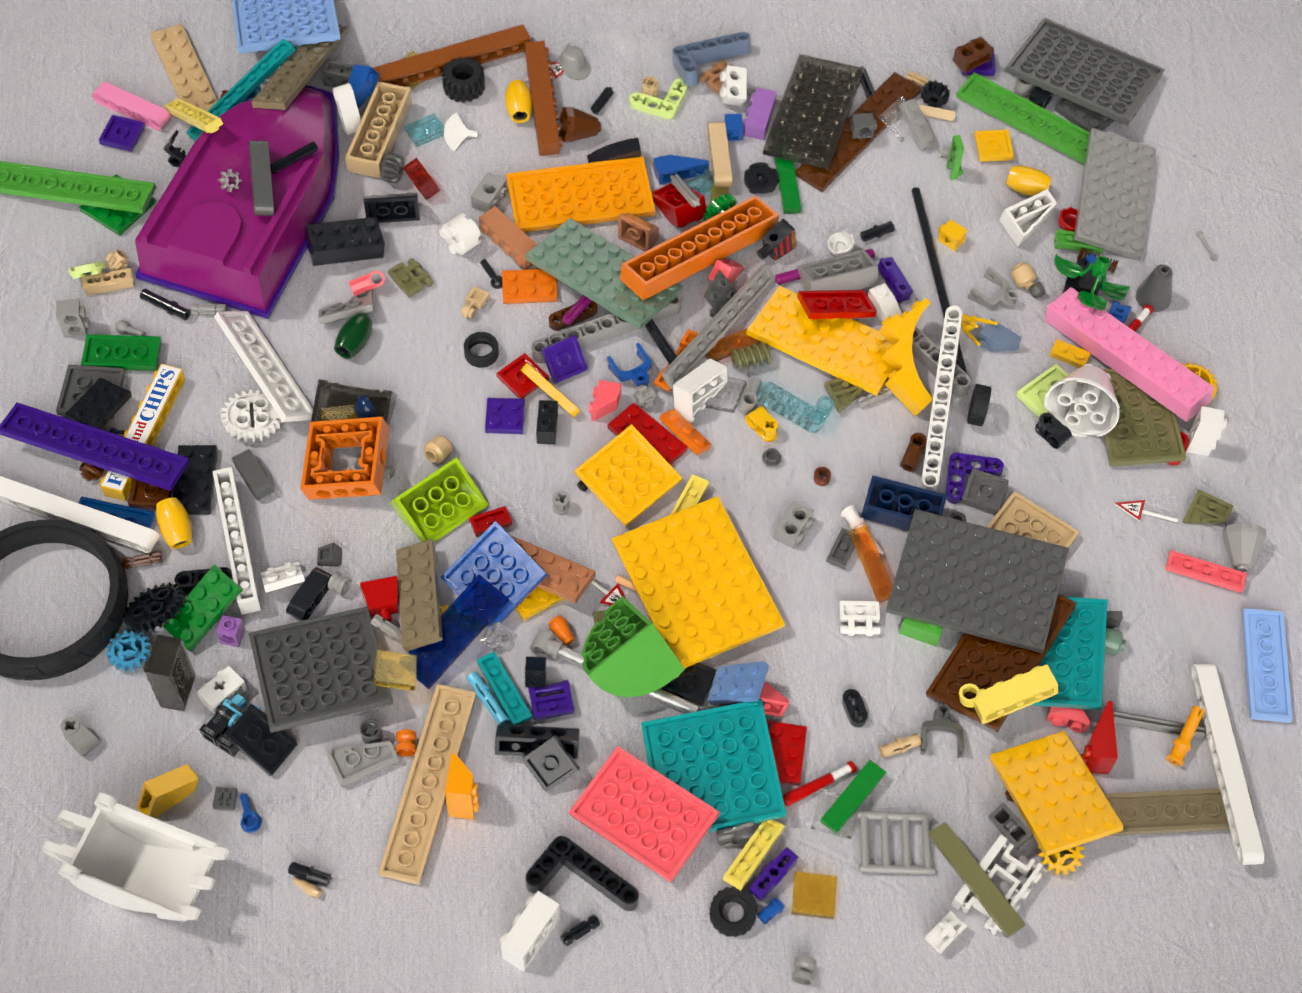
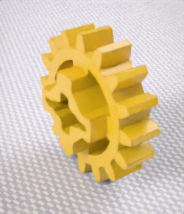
(1058, 860)

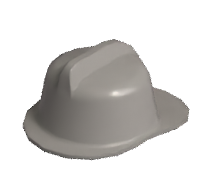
(574, 63)

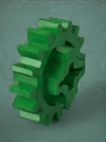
(720, 205)

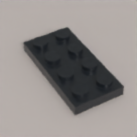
(197, 482)

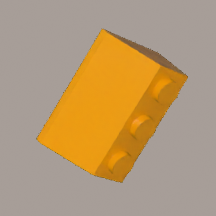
(461, 790)

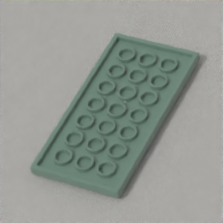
(594, 269)

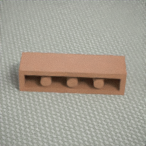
(507, 236)

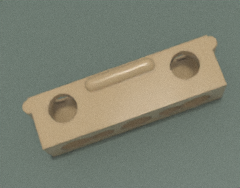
(108, 281)

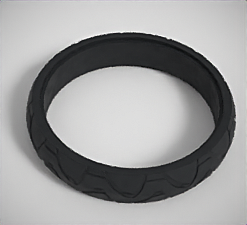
(99, 636)

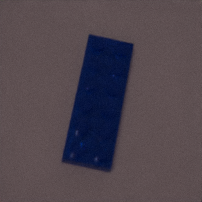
(460, 626)

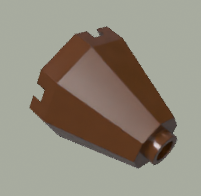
(577, 125)

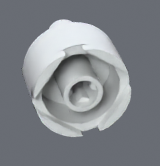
(460, 234)

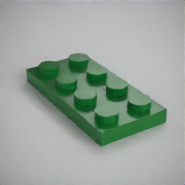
(122, 351)
(203, 607)

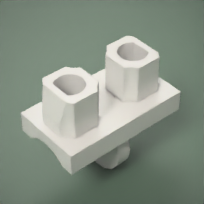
(945, 932)

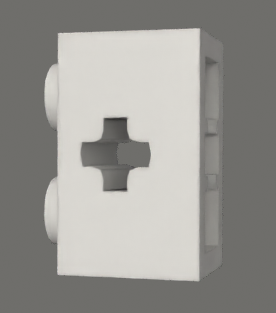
(223, 686)

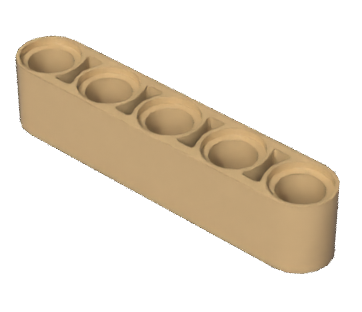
(719, 154)

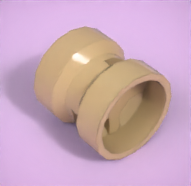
(650, 86)

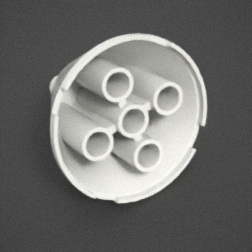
(1084, 402)

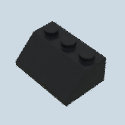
(392, 207)

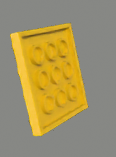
(628, 475)

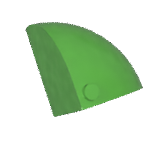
(628, 653)

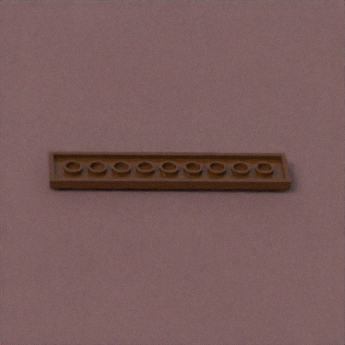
(849, 148)

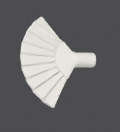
(456, 132)

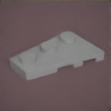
(345, 311)

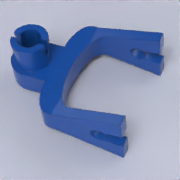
(637, 375)

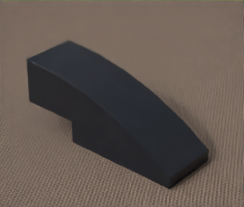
(619, 150)

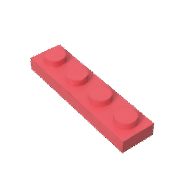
(1206, 571)

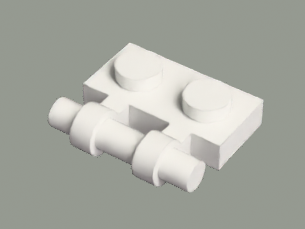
(282, 576)
(859, 612)

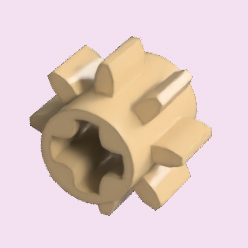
(117, 260)

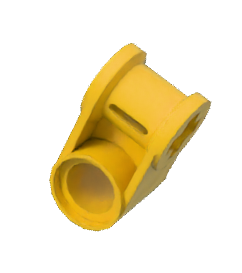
(762, 424)

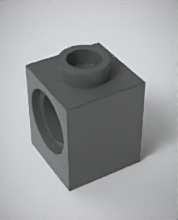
(862, 125)

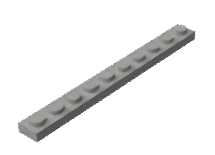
(718, 325)

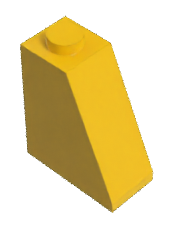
(166, 790)

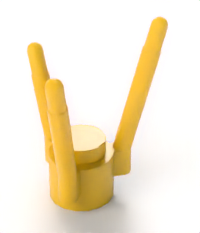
(969, 323)

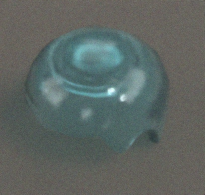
(702, 182)

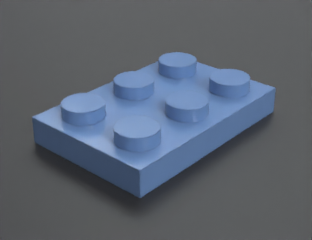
(738, 683)

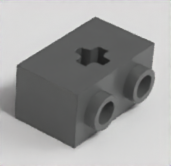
(1010, 826)

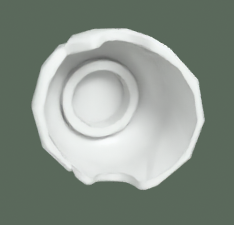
(840, 243)

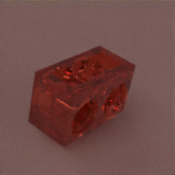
(421, 178)

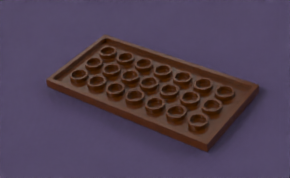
(988, 662)

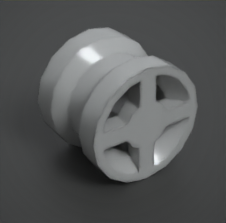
(339, 583)

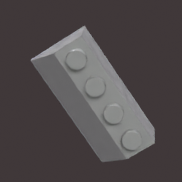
(841, 272)

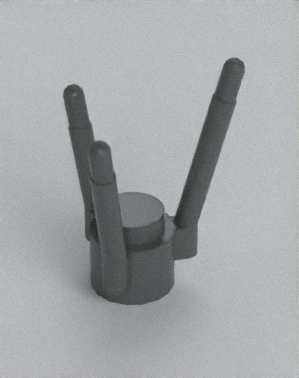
(727, 834)

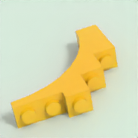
(904, 379)

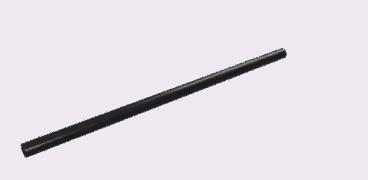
(933, 260)

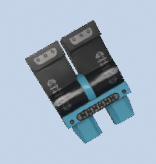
(222, 721)

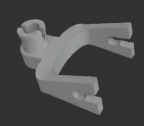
(1004, 298)

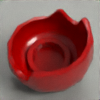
(1067, 219)

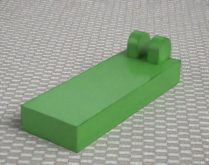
(955, 157)
(1065, 240)

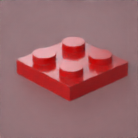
(516, 380)

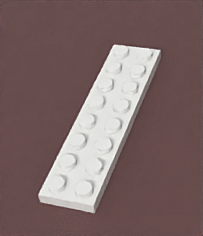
(265, 366)

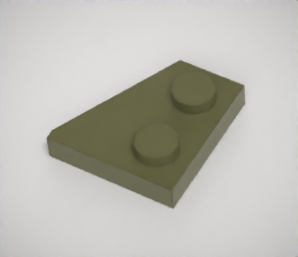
(842, 393)
(1207, 510)

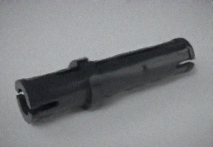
(170, 307)

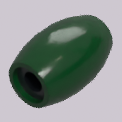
(353, 336)

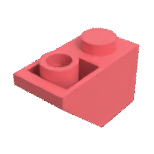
(605, 399)
(1069, 717)

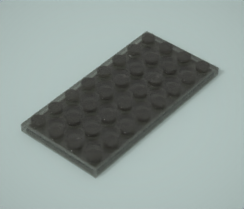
(813, 111)

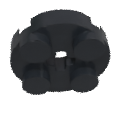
(761, 186)

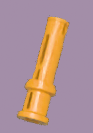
(1182, 743)

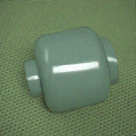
(1114, 642)

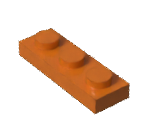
(685, 431)

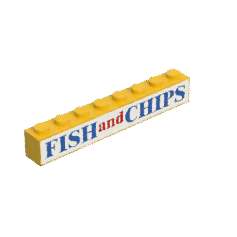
(147, 423)

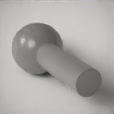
(124, 327)

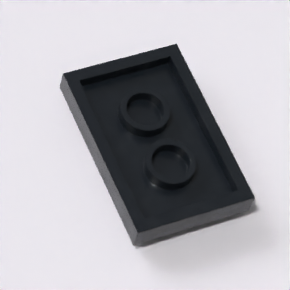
(98, 404)
(253, 738)

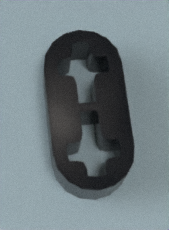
(858, 706)

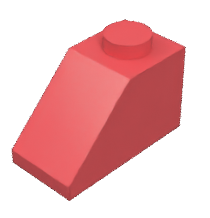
(728, 267)
(773, 701)

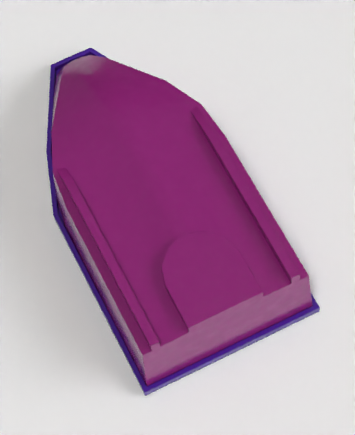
(210, 240)

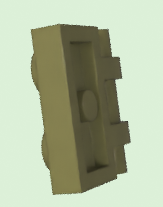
(405, 279)

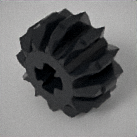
(935, 94)

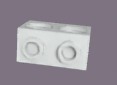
(737, 86)

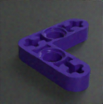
(965, 467)

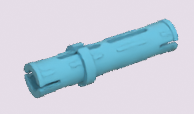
(483, 692)

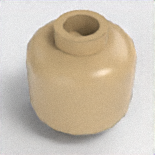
(1023, 275)
(438, 449)

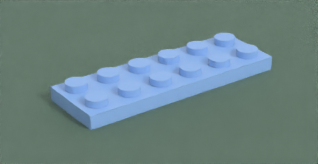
(1266, 665)

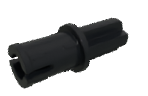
(877, 231)
(309, 874)

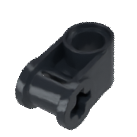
(1054, 432)

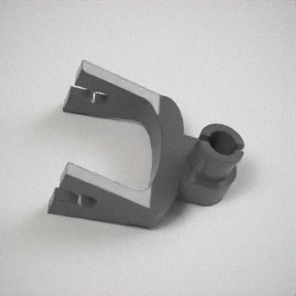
(942, 723)

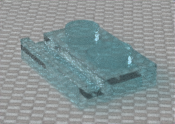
(425, 130)

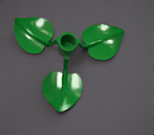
(1098, 270)

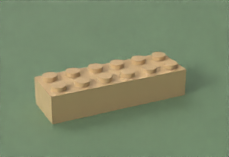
(378, 129)

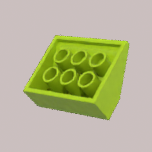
(439, 502)

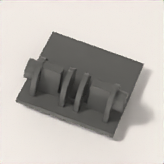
(719, 293)

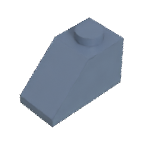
(998, 338)

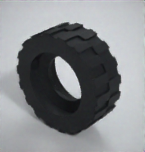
(979, 405)
(726, 927)

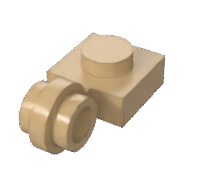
(475, 298)

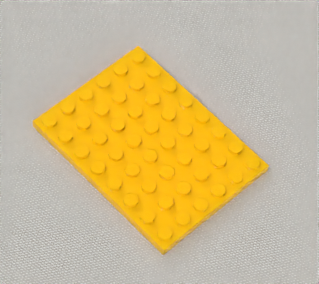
(698, 582)

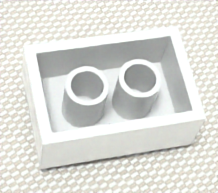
(530, 930)

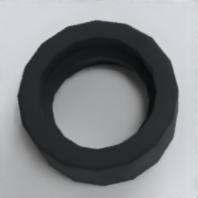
(480, 338)

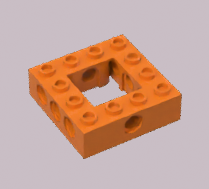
(323, 436)

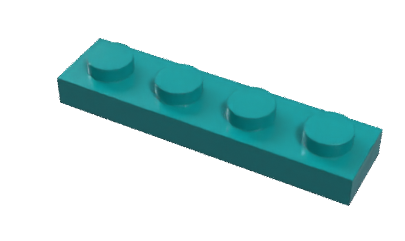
(504, 689)

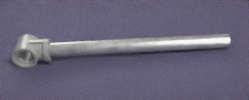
(546, 644)

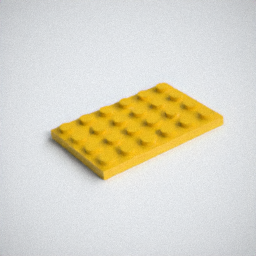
(1055, 793)

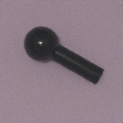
(496, 280)

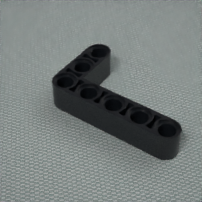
(582, 870)

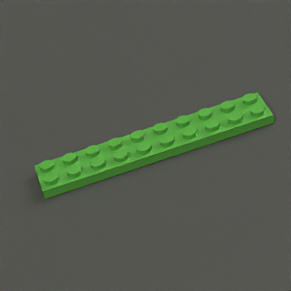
(1025, 116)
(75, 187)

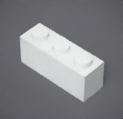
(1206, 431)

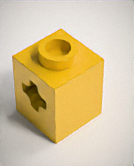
(952, 234)

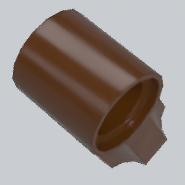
(913, 452)

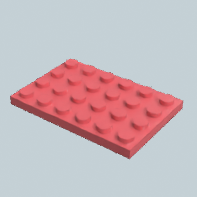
(644, 814)

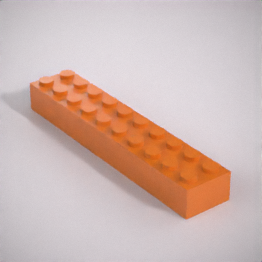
(698, 247)

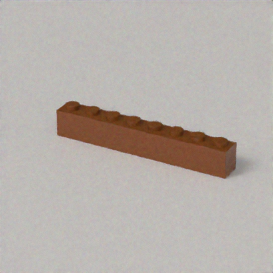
(542, 99)

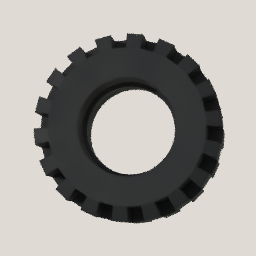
(463, 79)

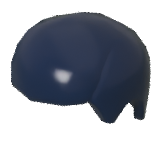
(364, 407)

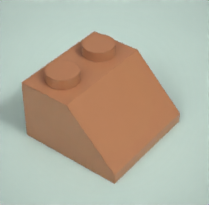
(637, 231)

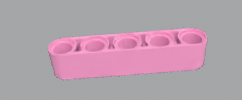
(131, 106)

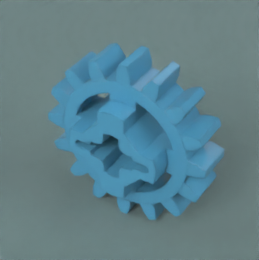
(128, 648)

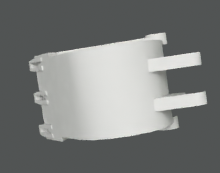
(136, 860)

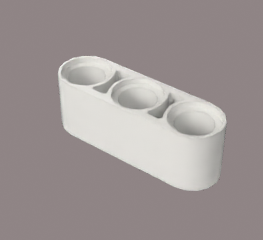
(347, 108)

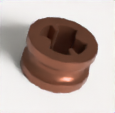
(822, 470)

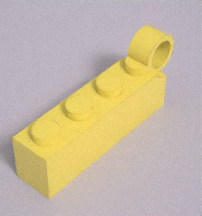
(1010, 695)

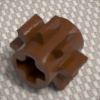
(90, 472)

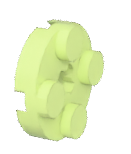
(94, 268)

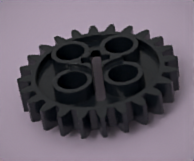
(154, 607)

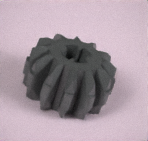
(392, 167)

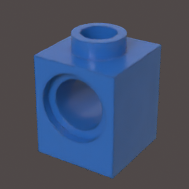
(734, 126)

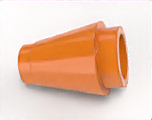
(560, 628)

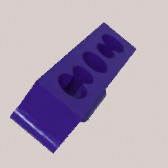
(894, 279)
(773, 867)

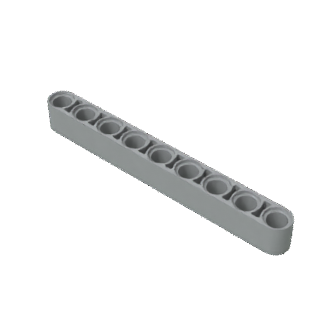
(599, 330)

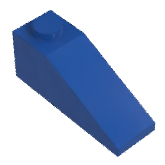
(363, 82)
(683, 166)

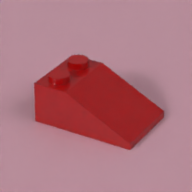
(676, 207)
(1101, 749)

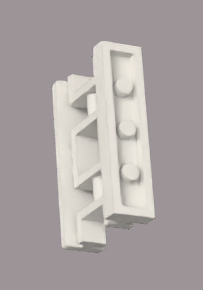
(1013, 895)

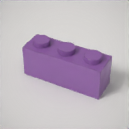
(759, 113)

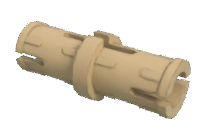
(900, 745)

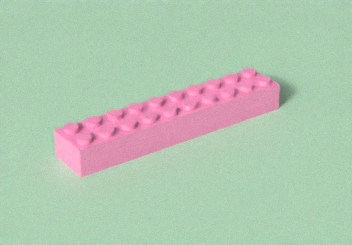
(1130, 355)

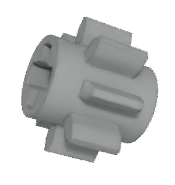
(234, 181)
(644, 396)

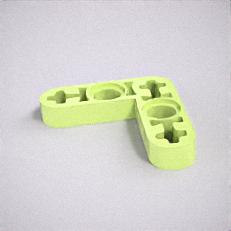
(666, 104)

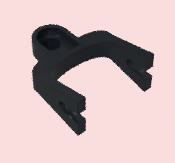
(176, 157)

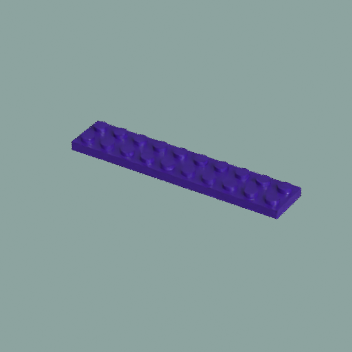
(93, 446)

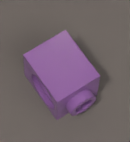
(230, 631)

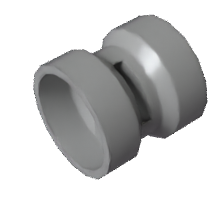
(803, 971)

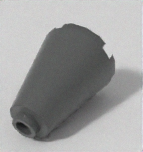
(1156, 289)

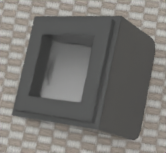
(329, 555)

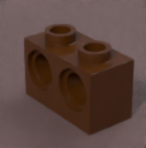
(972, 54)

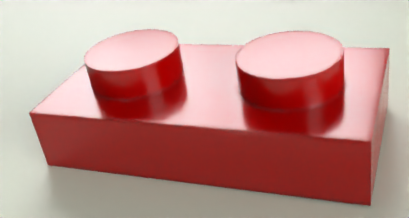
(483, 521)

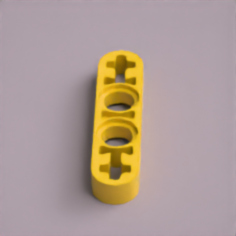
(550, 390)

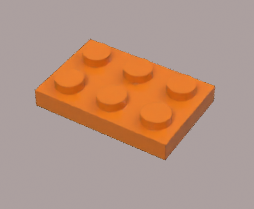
(528, 286)

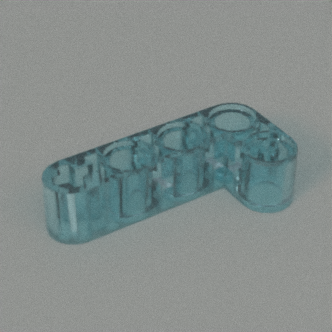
(770, 391)

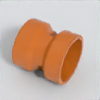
(406, 742)

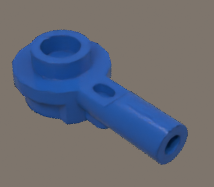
(250, 821)

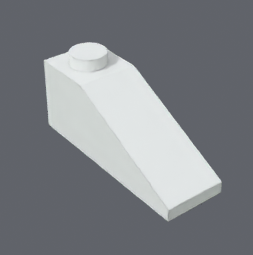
(883, 302)

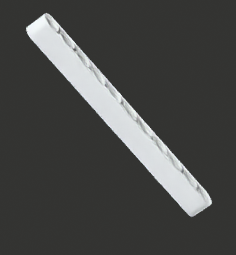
(942, 390)
(61, 509)
(1227, 765)

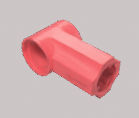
(365, 283)

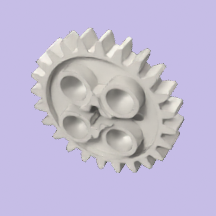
(237, 416)

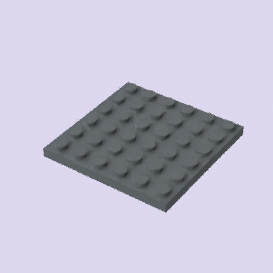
(318, 669)

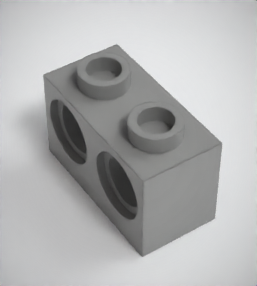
(72, 318)
(790, 523)

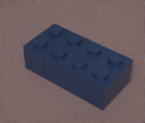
(895, 502)

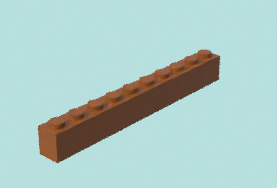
(431, 63)

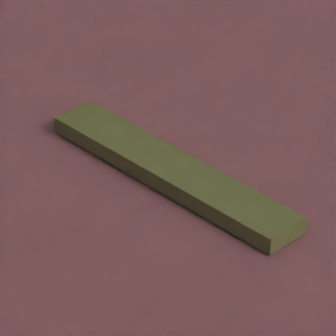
(976, 879)

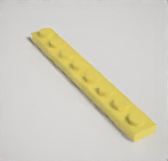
(194, 115)

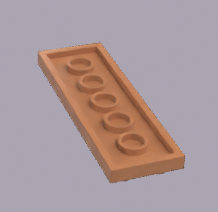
(564, 576)

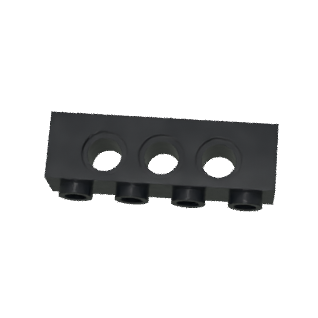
(521, 740)

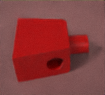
(381, 597)

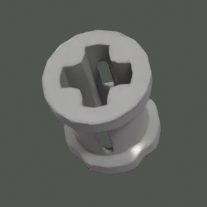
(559, 503)

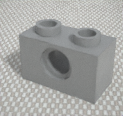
(489, 192)

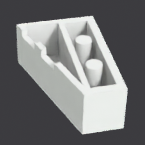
(1027, 216)
(698, 387)

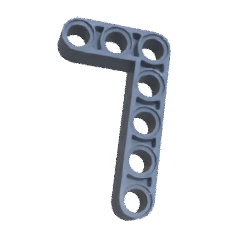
(690, 55)

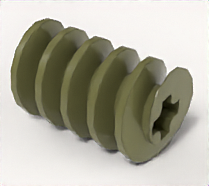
(750, 355)

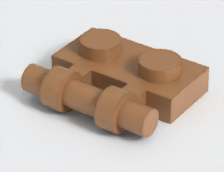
(713, 80)

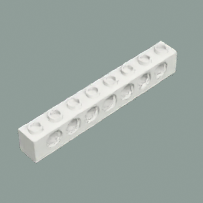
(236, 540)

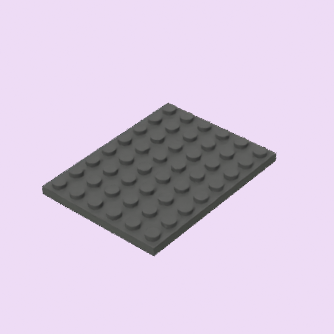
(1085, 71)
(978, 580)

